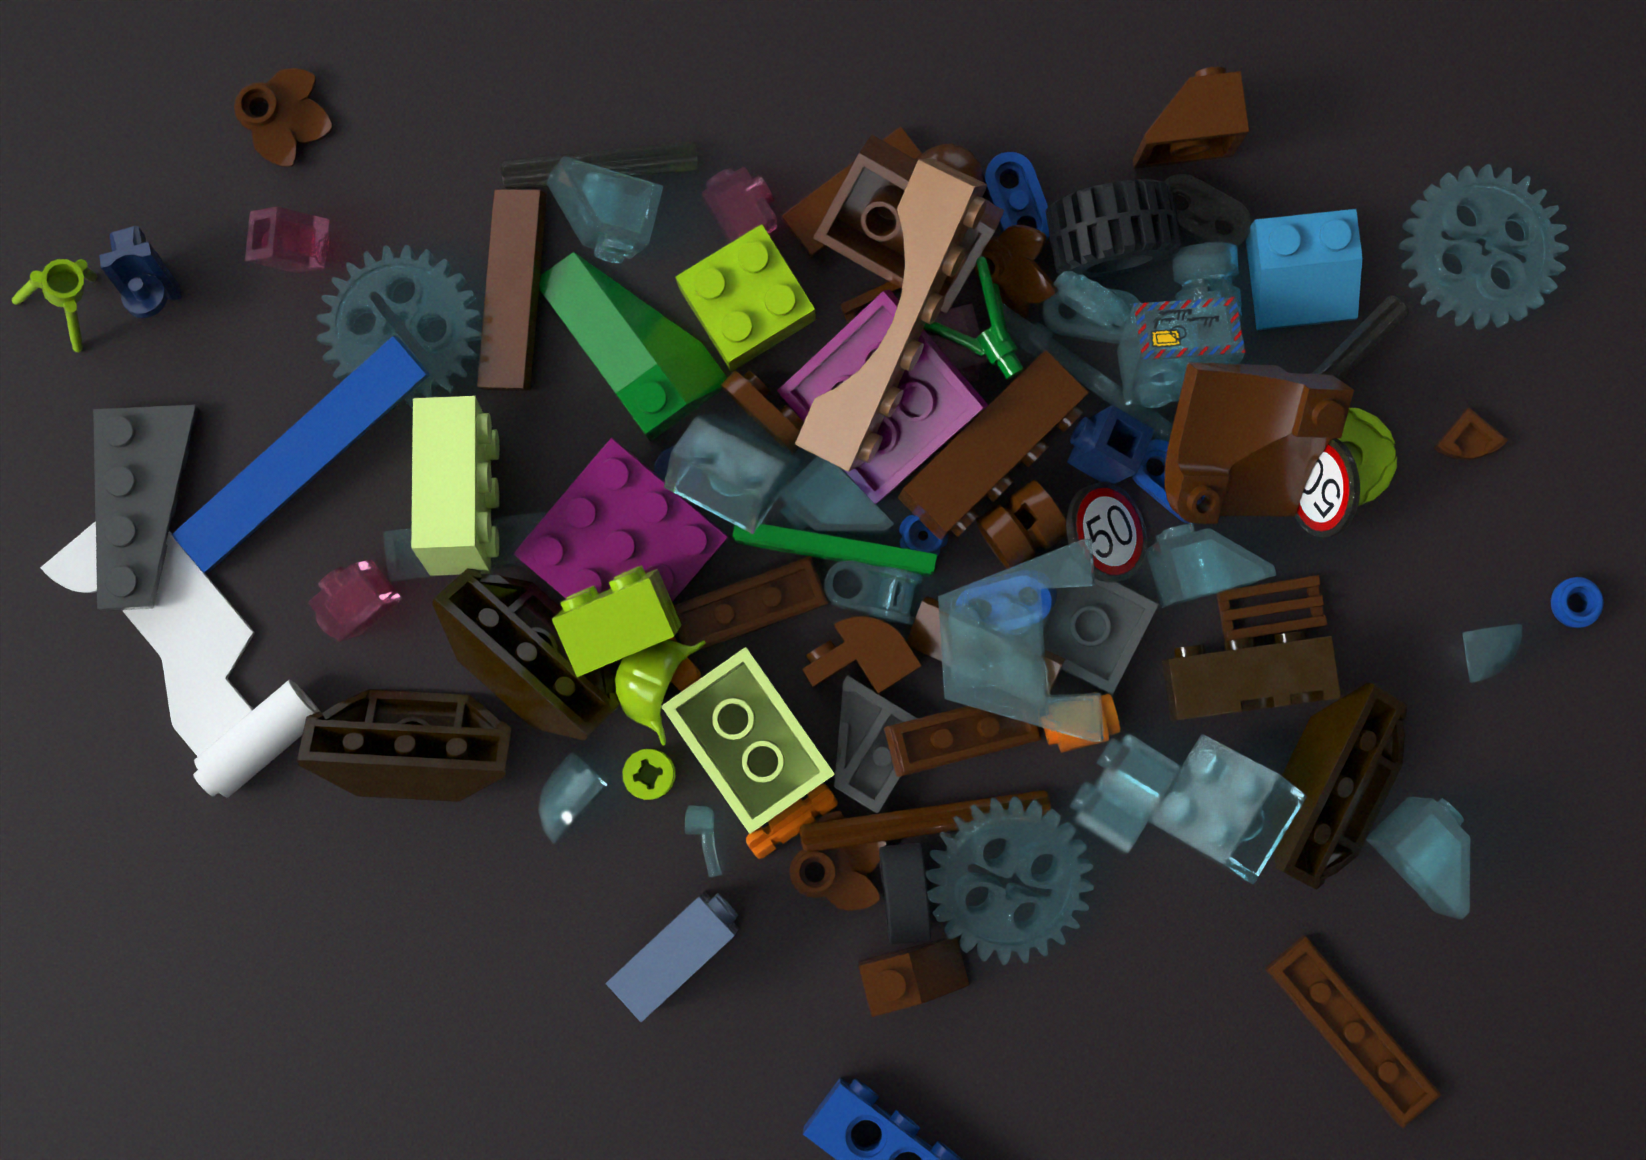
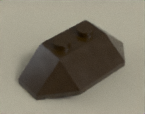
(510, 644)
(407, 745)
(1346, 772)

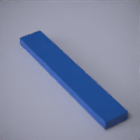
(301, 454)

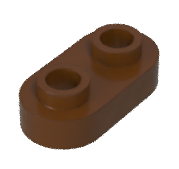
(750, 395)

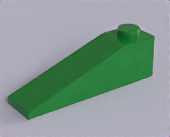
(638, 351)

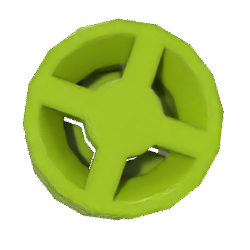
(658, 778)

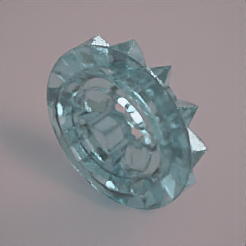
(1091, 299)

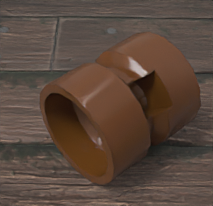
(1006, 534)

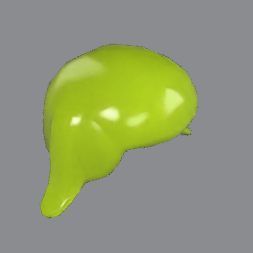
(645, 679)

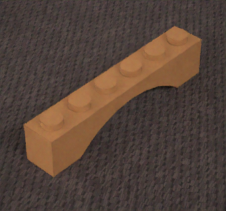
(934, 220)

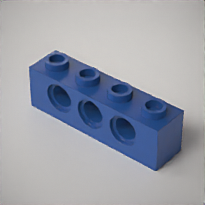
(851, 1103)

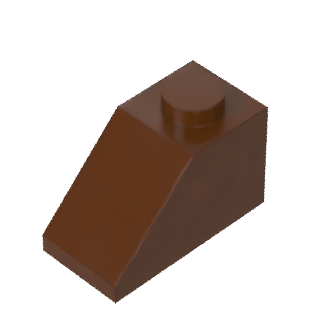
(912, 975)

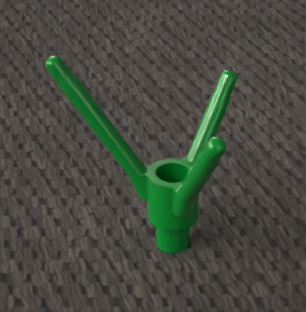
(993, 342)

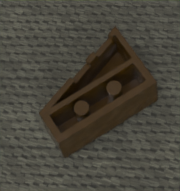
(1250, 676)

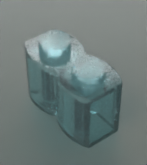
(1124, 792)

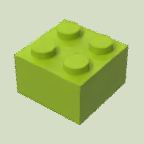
(746, 297)
(616, 621)

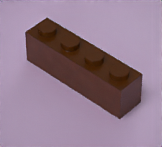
(993, 445)

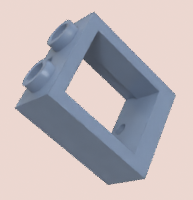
(674, 954)

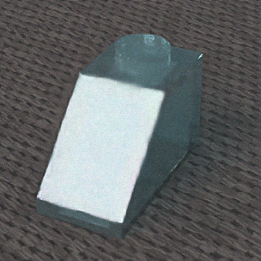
(831, 503)

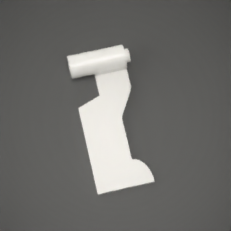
(199, 647)

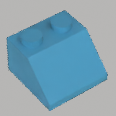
(1305, 269)

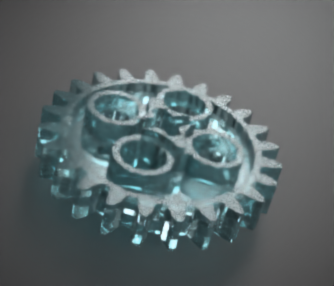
(1493, 204)
(433, 299)
(993, 921)

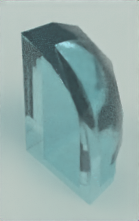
(1490, 650)
(568, 795)

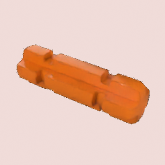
(788, 822)

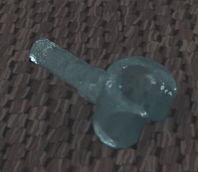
(702, 821)

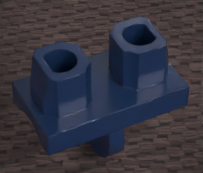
(138, 273)

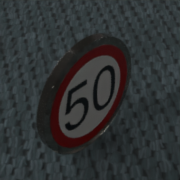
(1330, 493)
(1115, 526)

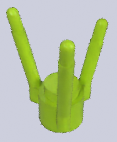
(63, 287)

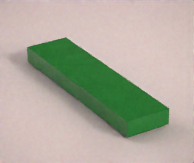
(836, 548)

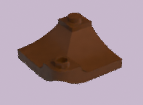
(1249, 439)

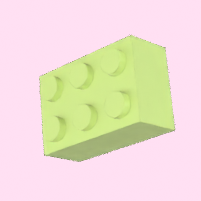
(453, 485)
(747, 740)

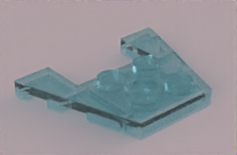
(997, 644)

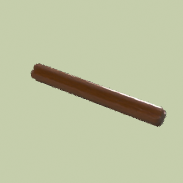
(904, 822)

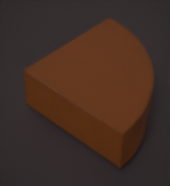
(1470, 438)

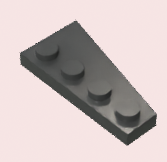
(136, 490)

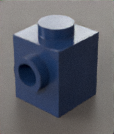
(1109, 445)

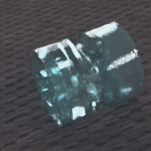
(1204, 267)

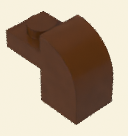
(872, 644)

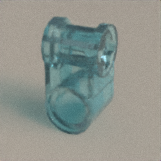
(876, 591)

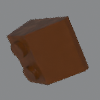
(1199, 123)

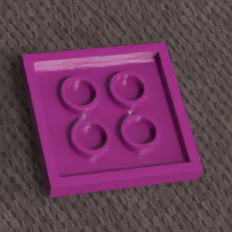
(933, 402)
(618, 521)

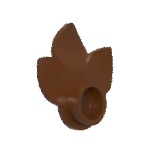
(290, 115)
(1015, 270)
(845, 872)

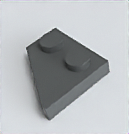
(863, 753)

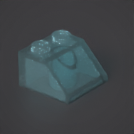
(606, 207)
(729, 471)
(1201, 564)
(1429, 852)

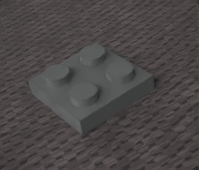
(1097, 631)

